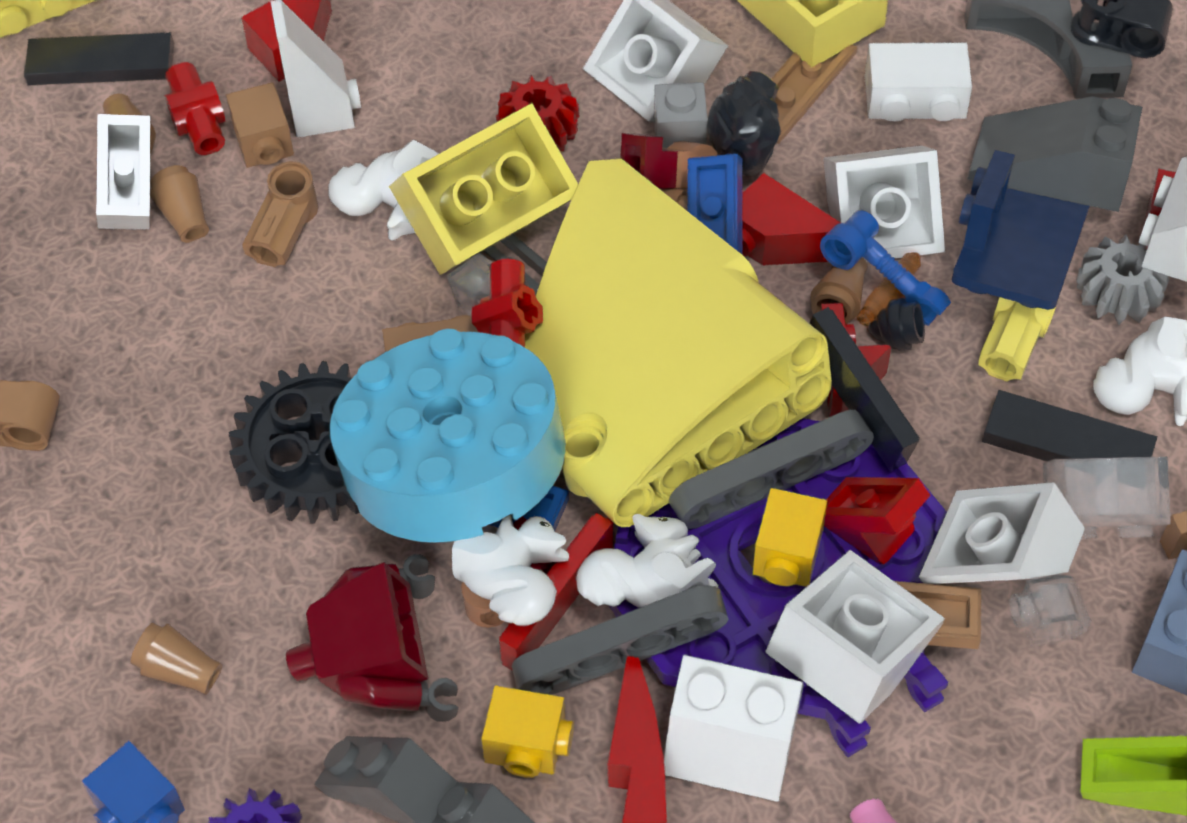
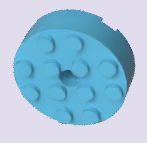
(448, 435)

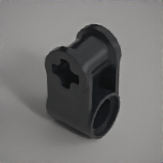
(1125, 25)

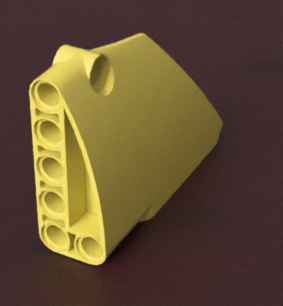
(662, 346)

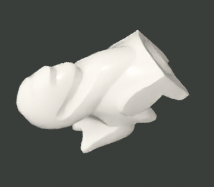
(361, 188)
(1151, 362)
(500, 568)
(654, 574)

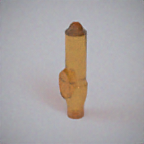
(886, 291)

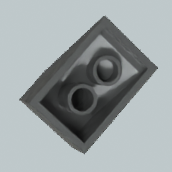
(1066, 149)

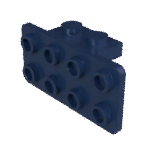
(1016, 239)

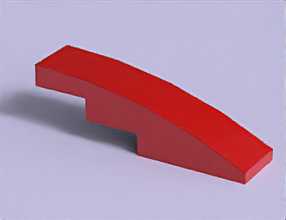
(636, 751)

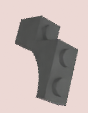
(1047, 26)
(408, 785)

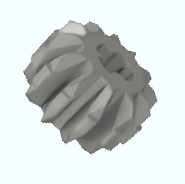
(1118, 282)

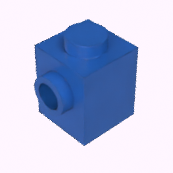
(132, 790)

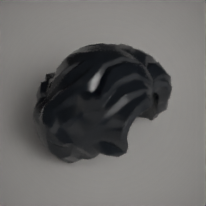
(746, 121)

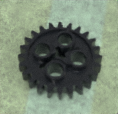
(269, 440)

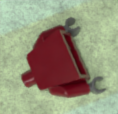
(370, 640)

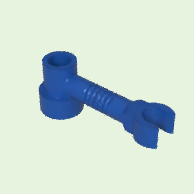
(855, 239)

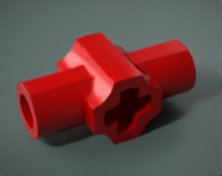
(195, 108)
(511, 306)

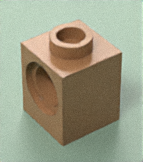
(260, 125)

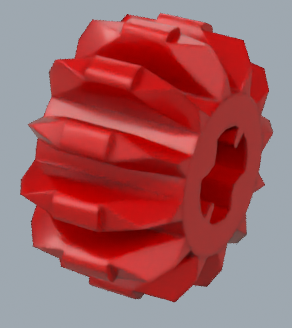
(552, 102)

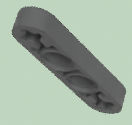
(771, 466)
(608, 644)

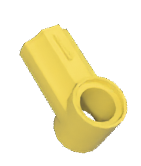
(1013, 338)

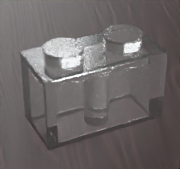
(1114, 493)

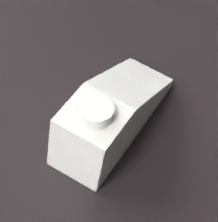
(314, 77)

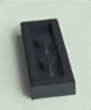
(98, 58)
(865, 393)
(1058, 433)

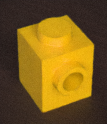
(789, 538)
(526, 731)

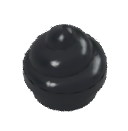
(899, 324)

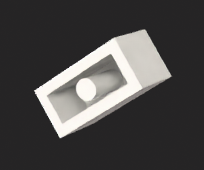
(918, 81)
(123, 172)

